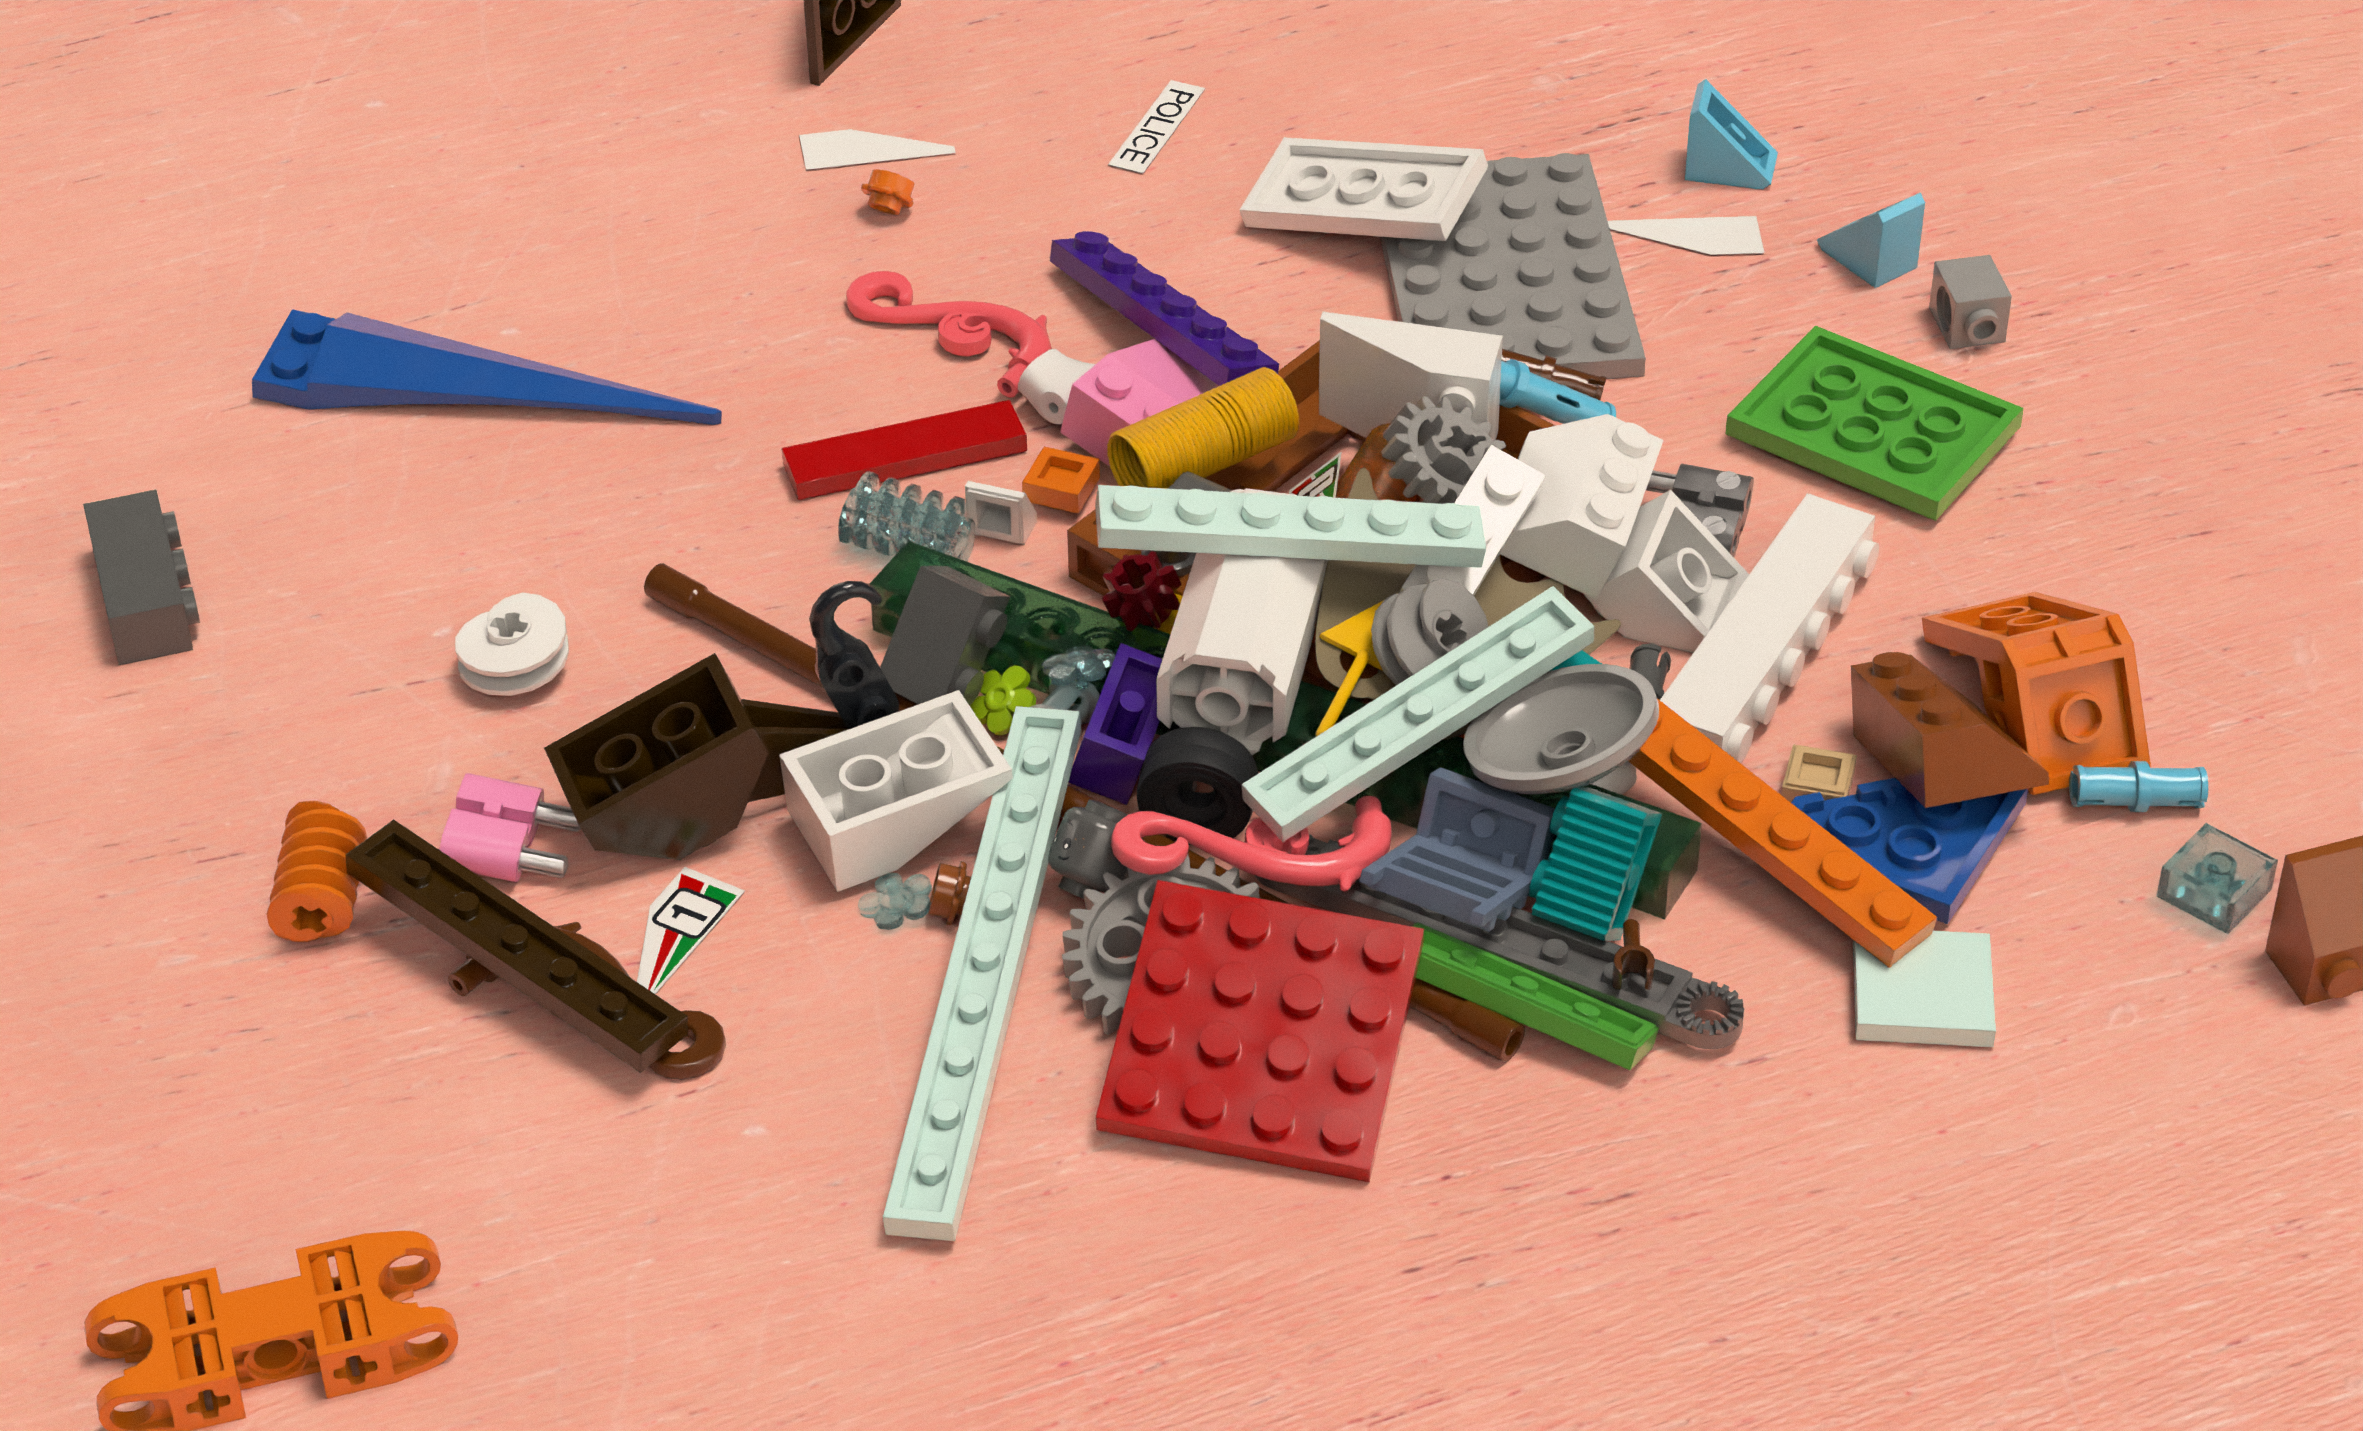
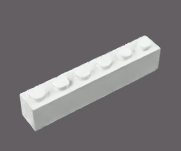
(1774, 623)

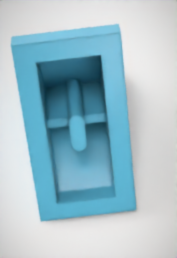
(1725, 145)
(1881, 243)

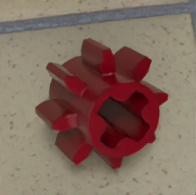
(1141, 591)

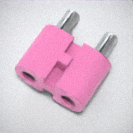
(496, 825)

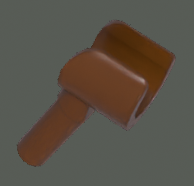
(1633, 957)

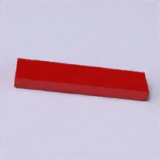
(904, 449)

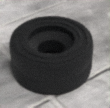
(1202, 757)

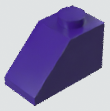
(1120, 727)

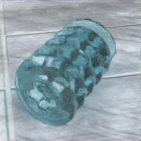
(888, 521)

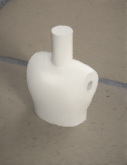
(1049, 383)

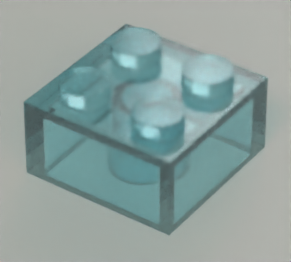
(2217, 878)

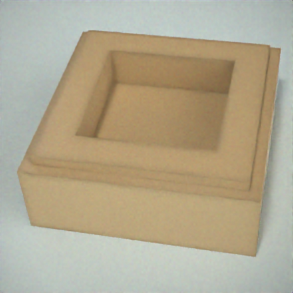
(1820, 771)

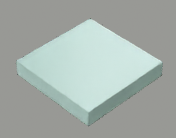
(1929, 995)

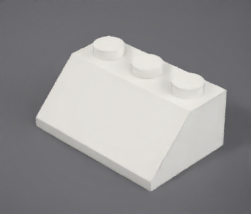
(1586, 501)

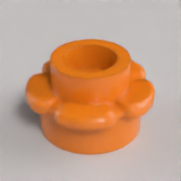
(888, 191)

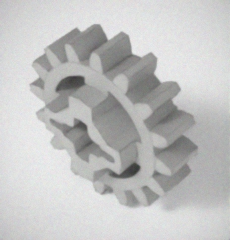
(1436, 449)

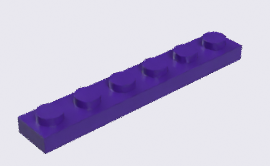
(1158, 308)

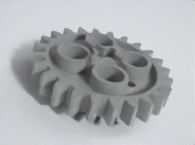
(1115, 927)

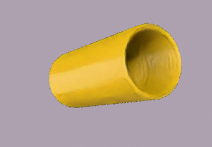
(1201, 435)

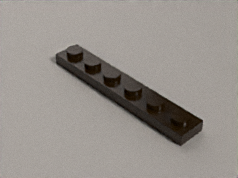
(517, 945)

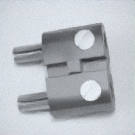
(1713, 496)

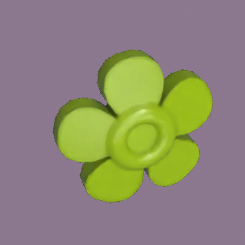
(1001, 697)

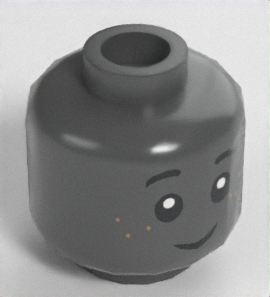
(1084, 848)

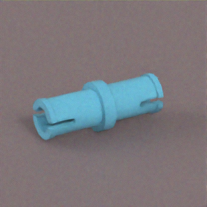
(2138, 786)

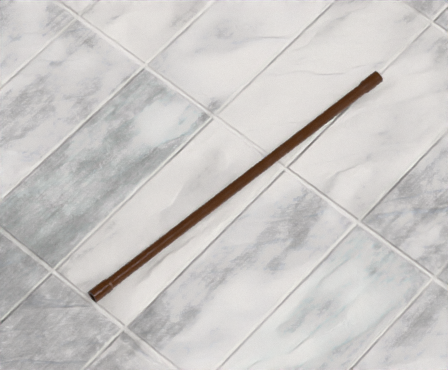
(692, 599)

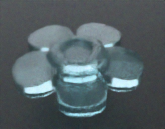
(1078, 665)
(896, 900)

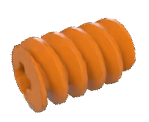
(311, 883)

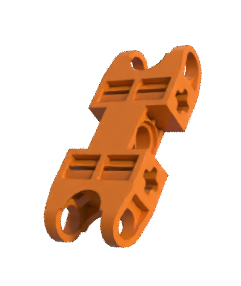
(270, 1333)

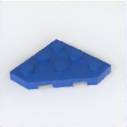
(1922, 850)

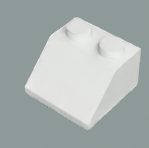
(1669, 578)

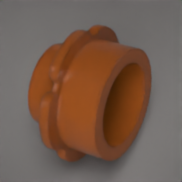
(949, 891)

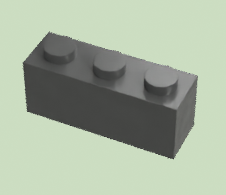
(142, 576)

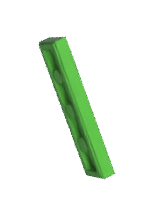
(1534, 1000)

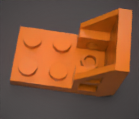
(2053, 679)

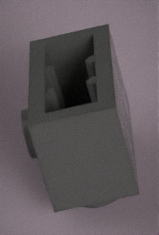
(944, 635)

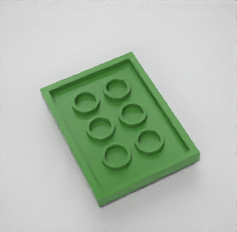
(1874, 422)

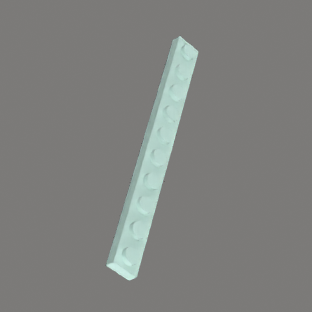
(982, 979)

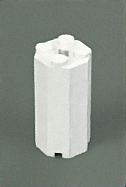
(1240, 644)

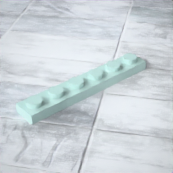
(1289, 526)
(1417, 713)

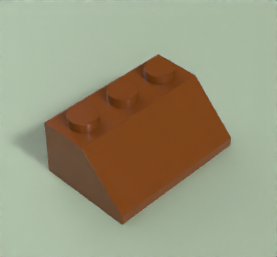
(1934, 734)
(2320, 921)

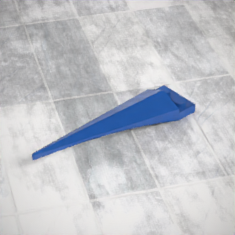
(376, 363)

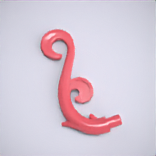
(962, 325)
(1262, 850)

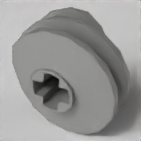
(1423, 626)

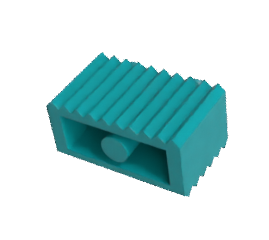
(1594, 863)

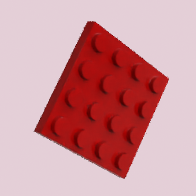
(1261, 1030)

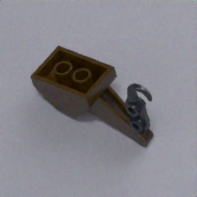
(692, 753)

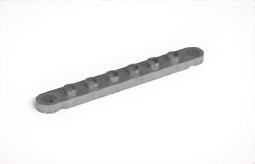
(1556, 954)

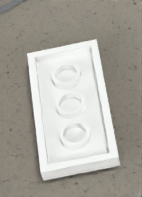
(1364, 188)

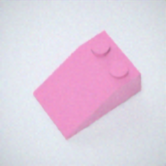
(1125, 390)

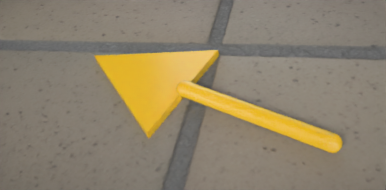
(1356, 639)

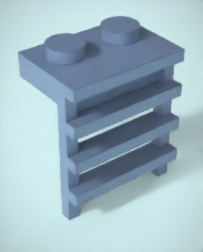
(1468, 853)

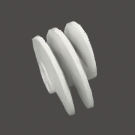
(513, 646)

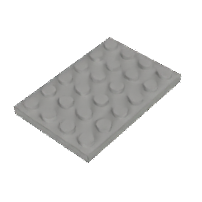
(1526, 265)

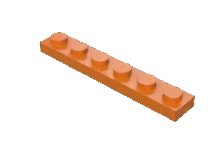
(1783, 839)

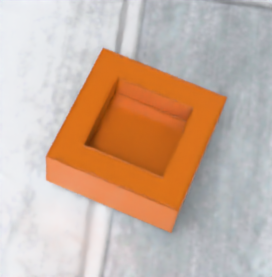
(1061, 479)

